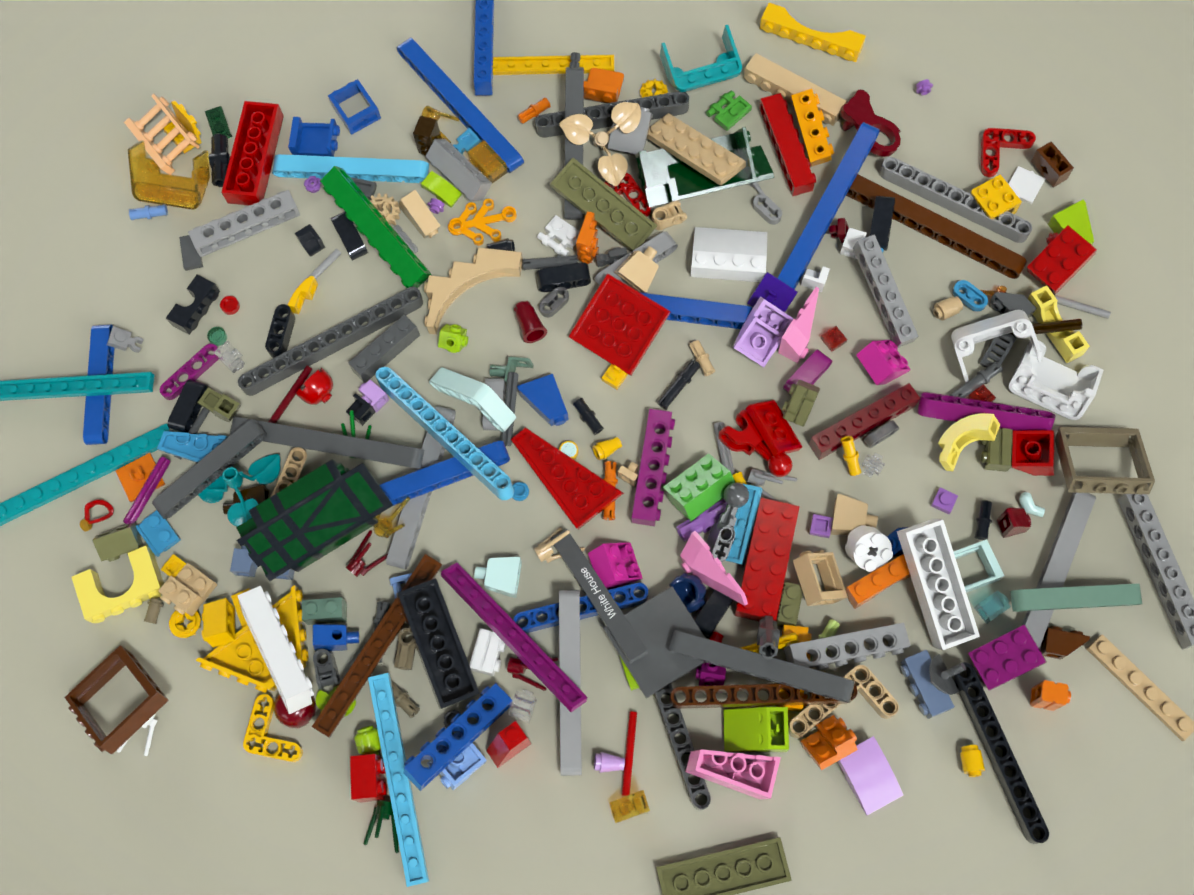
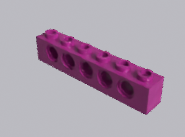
(656, 420)

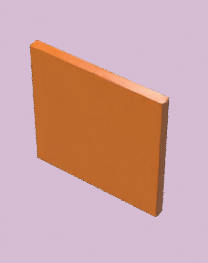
(135, 475)

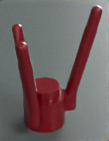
(356, 565)
(517, 668)

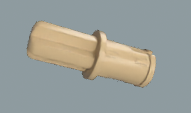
(702, 358)

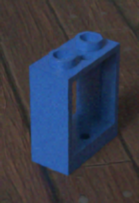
(354, 122)

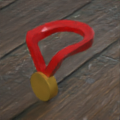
(86, 524)

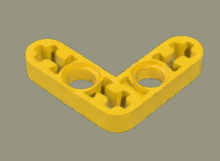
(261, 734)

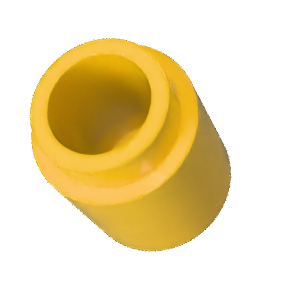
(972, 760)

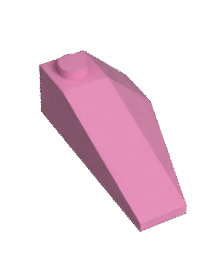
(797, 335)
(701, 562)

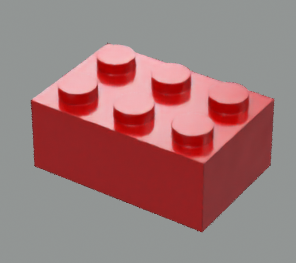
(1061, 259)

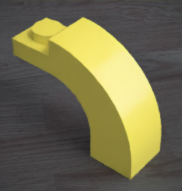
(964, 432)

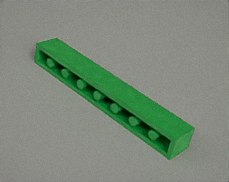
(375, 228)

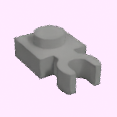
(121, 340)

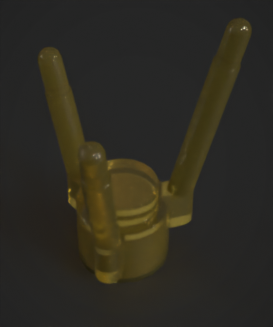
(431, 112)
(384, 527)

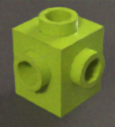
(453, 338)

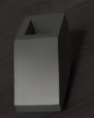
(1008, 302)

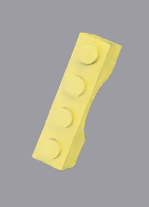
(1068, 343)

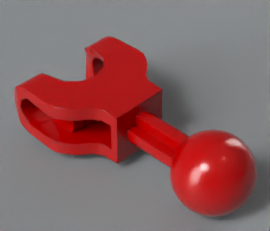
(751, 440)

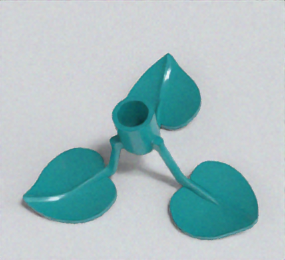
(263, 470)

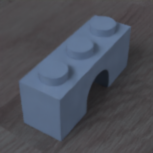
(244, 566)

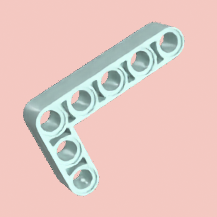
(476, 394)

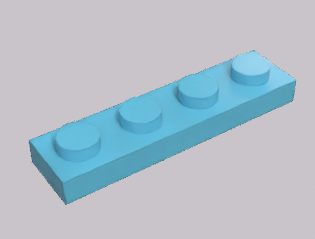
(744, 526)

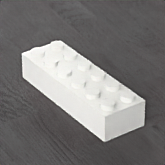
(938, 584)
(276, 649)

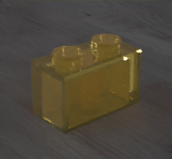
(487, 161)

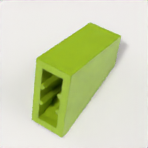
(1076, 217)

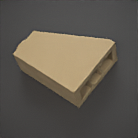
(419, 214)

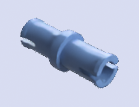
(148, 212)

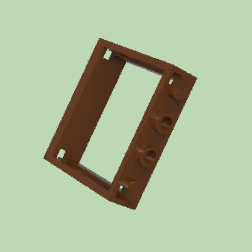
(96, 680)

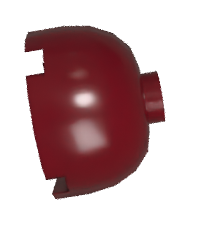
(296, 719)

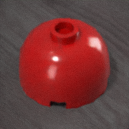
(316, 388)

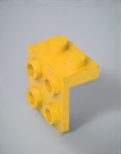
(188, 122)
(996, 197)

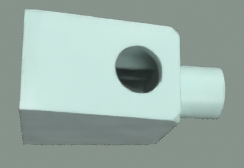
(501, 575)

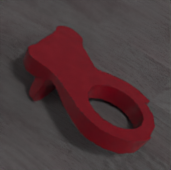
(859, 111)

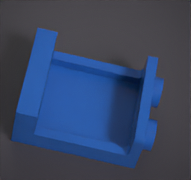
(313, 138)

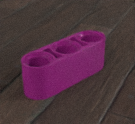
(810, 370)

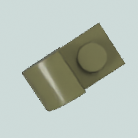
(220, 405)

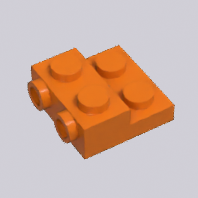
(587, 240)
(830, 742)

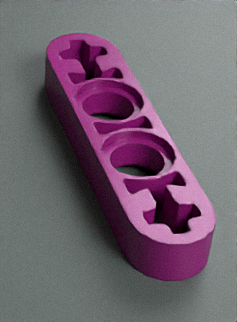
(188, 369)

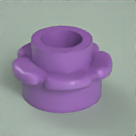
(924, 87)
(313, 188)
(436, 206)

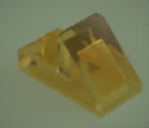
(629, 806)

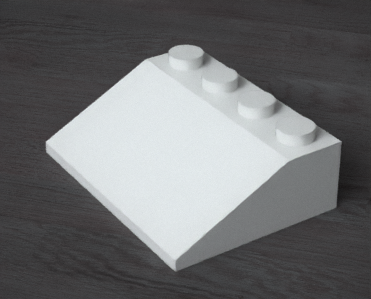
(729, 254)

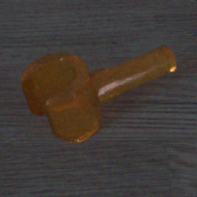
(999, 289)

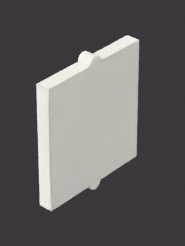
(1026, 184)

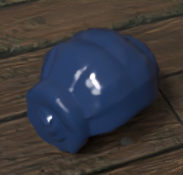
(690, 591)

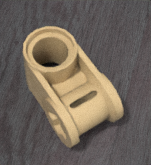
(671, 215)

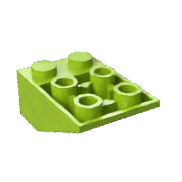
(756, 729)

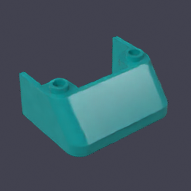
(726, 67)

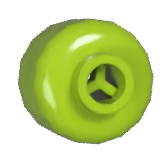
(367, 741)

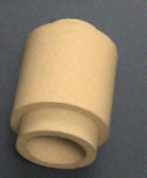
(947, 308)

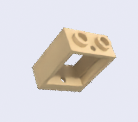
(830, 576)

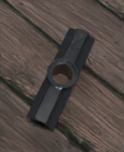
(219, 159)

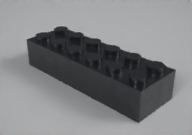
(437, 643)

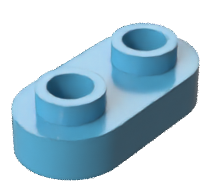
(970, 296)

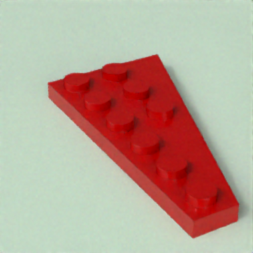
(572, 485)

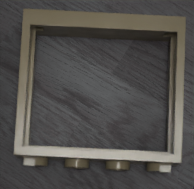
(1104, 438)

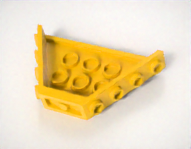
(243, 656)

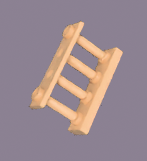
(155, 150)

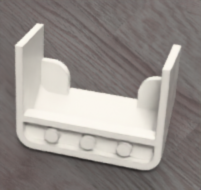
(1013, 321)

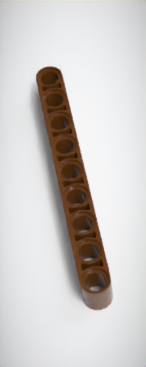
(752, 693)

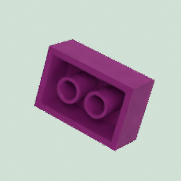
(1007, 657)

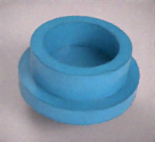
(521, 491)

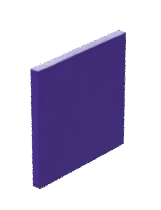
(774, 292)

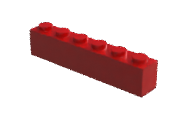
(787, 145)

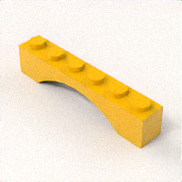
(842, 44)

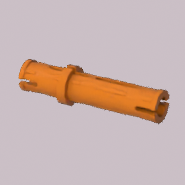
(610, 477)

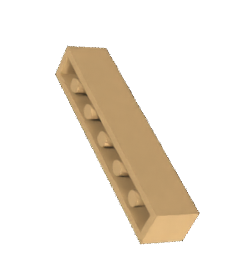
(778, 80)

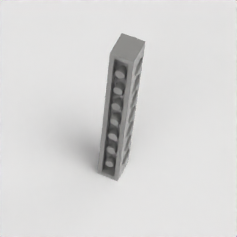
(1161, 565)

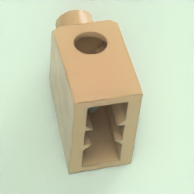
(639, 269)
(850, 514)

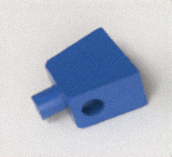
(325, 636)

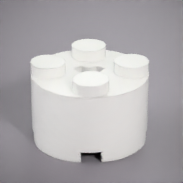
(868, 548)

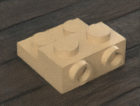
(187, 590)

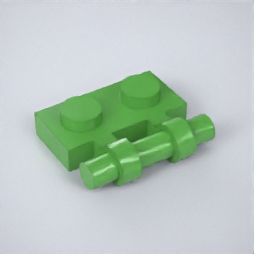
(732, 113)

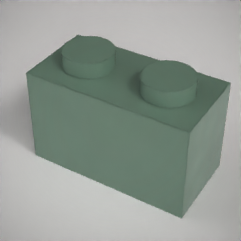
(324, 611)

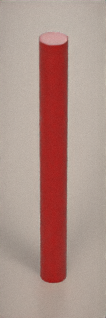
(629, 753)

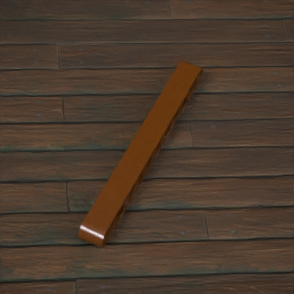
(941, 229)

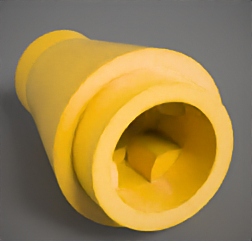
(605, 448)

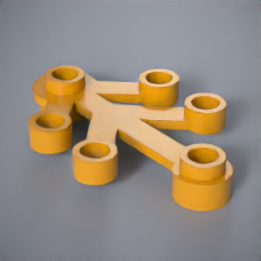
(480, 221)

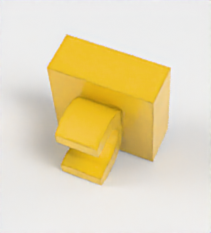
(614, 376)

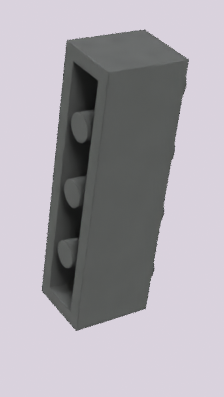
(384, 348)

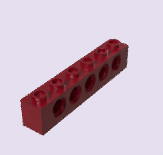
(864, 420)

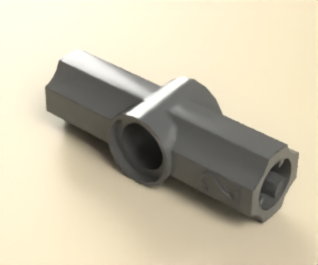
(768, 637)

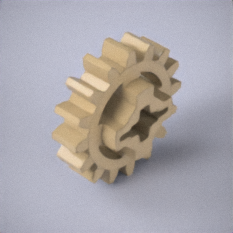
(384, 206)

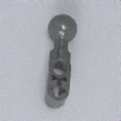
(735, 496)

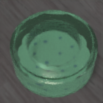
(217, 336)

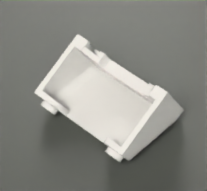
(1054, 384)

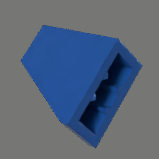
(545, 399)

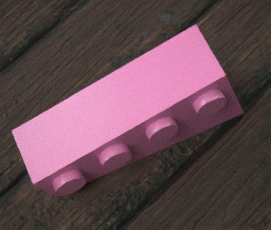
(738, 771)

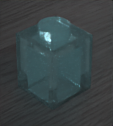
(992, 606)

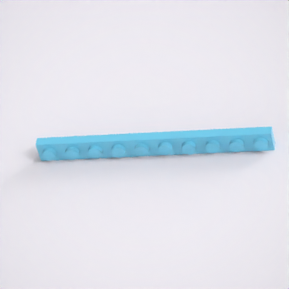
(398, 784)

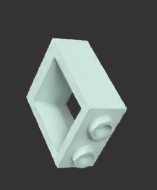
(989, 561)

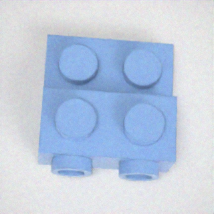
(462, 766)

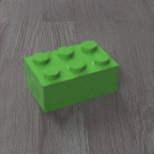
(699, 487)

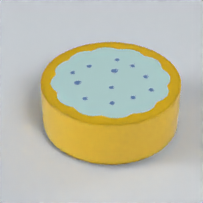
(570, 449)

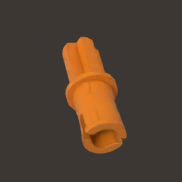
(534, 110)

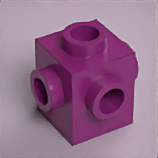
(710, 675)

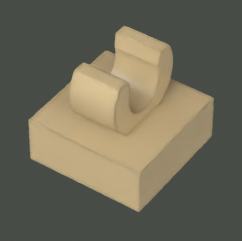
(629, 475)

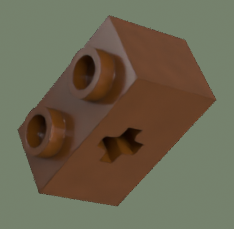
(1052, 164)

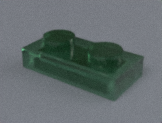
(218, 121)

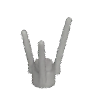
(758, 478)

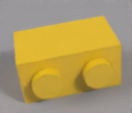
(218, 622)

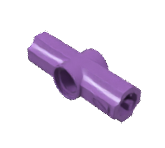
(703, 522)

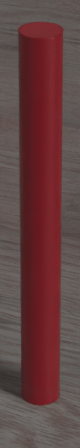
(290, 395)

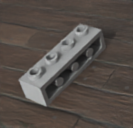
(458, 170)

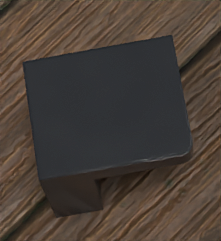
(310, 240)
(361, 409)

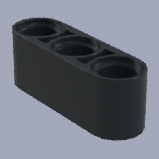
(882, 220)
(349, 236)
(563, 276)
(280, 323)
(186, 407)
(713, 612)

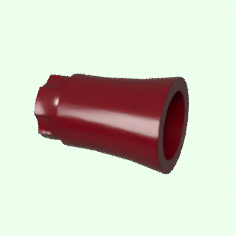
(529, 322)

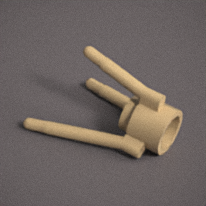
(544, 549)

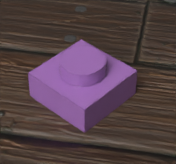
(944, 500)
(821, 526)

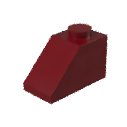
(1014, 522)

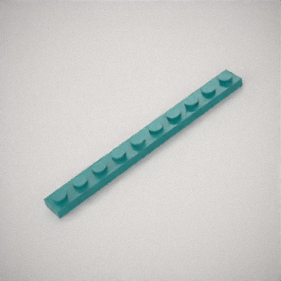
(77, 386)
(80, 475)

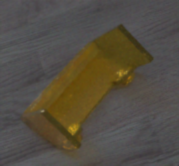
(159, 188)

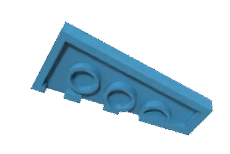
(189, 446)

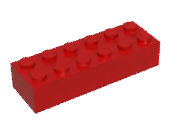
(252, 153)
(767, 559)

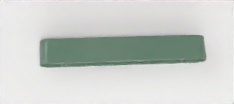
(1076, 597)

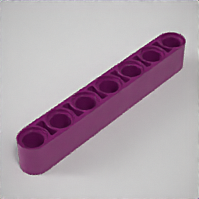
(1009, 416)

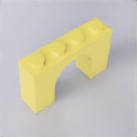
(146, 584)

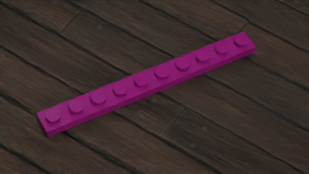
(514, 637)

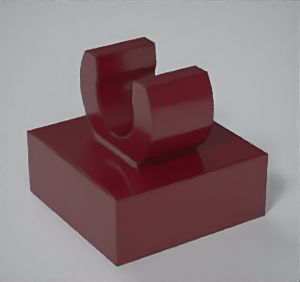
(839, 231)

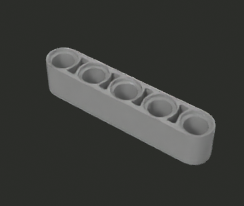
(662, 243)

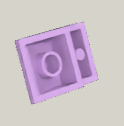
(762, 332)
(870, 776)

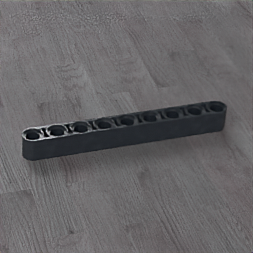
(999, 763)

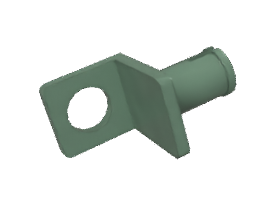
(513, 362)

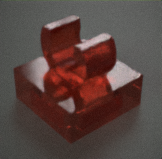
(833, 338)
(982, 394)

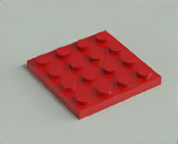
(619, 324)

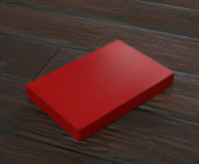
(773, 427)

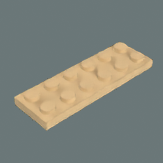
(695, 149)

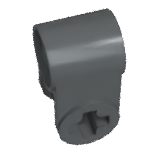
(327, 673)

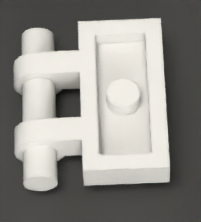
(561, 231)

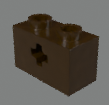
(425, 133)

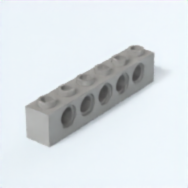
(237, 230)
(885, 291)
(895, 635)

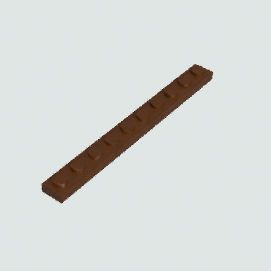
(371, 653)

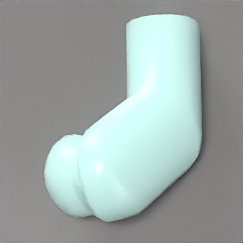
(1028, 504)

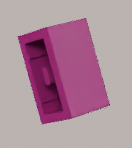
(883, 361)
(615, 564)

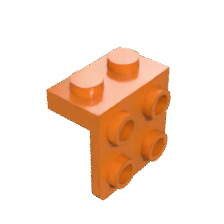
(603, 85)

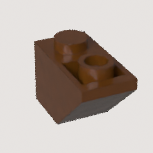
(1060, 643)

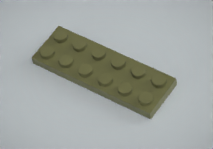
(610, 209)
(727, 871)

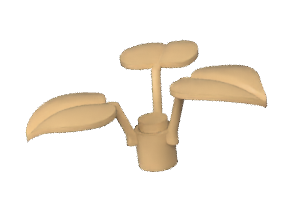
(577, 131)

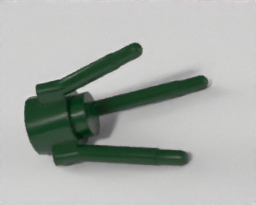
(382, 812)

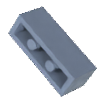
(932, 701)

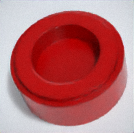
(229, 305)

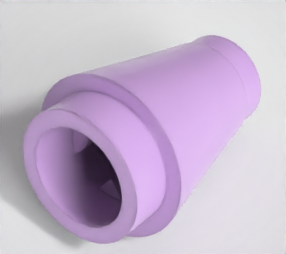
(606, 762)

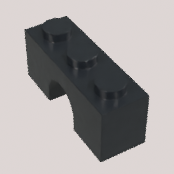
(187, 317)

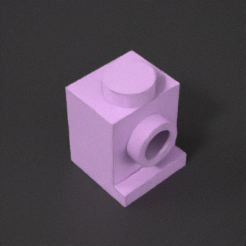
(373, 395)

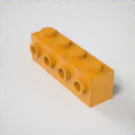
(811, 127)

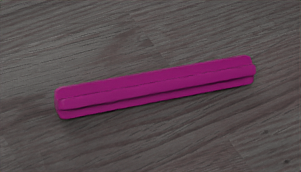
(147, 490)

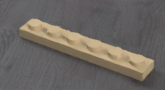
(1142, 687)

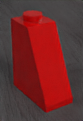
(508, 744)

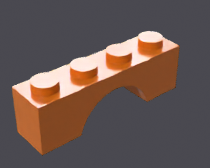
(877, 581)

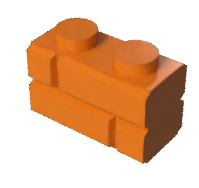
(1050, 695)

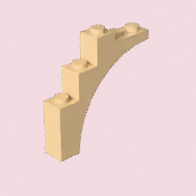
(485, 266)

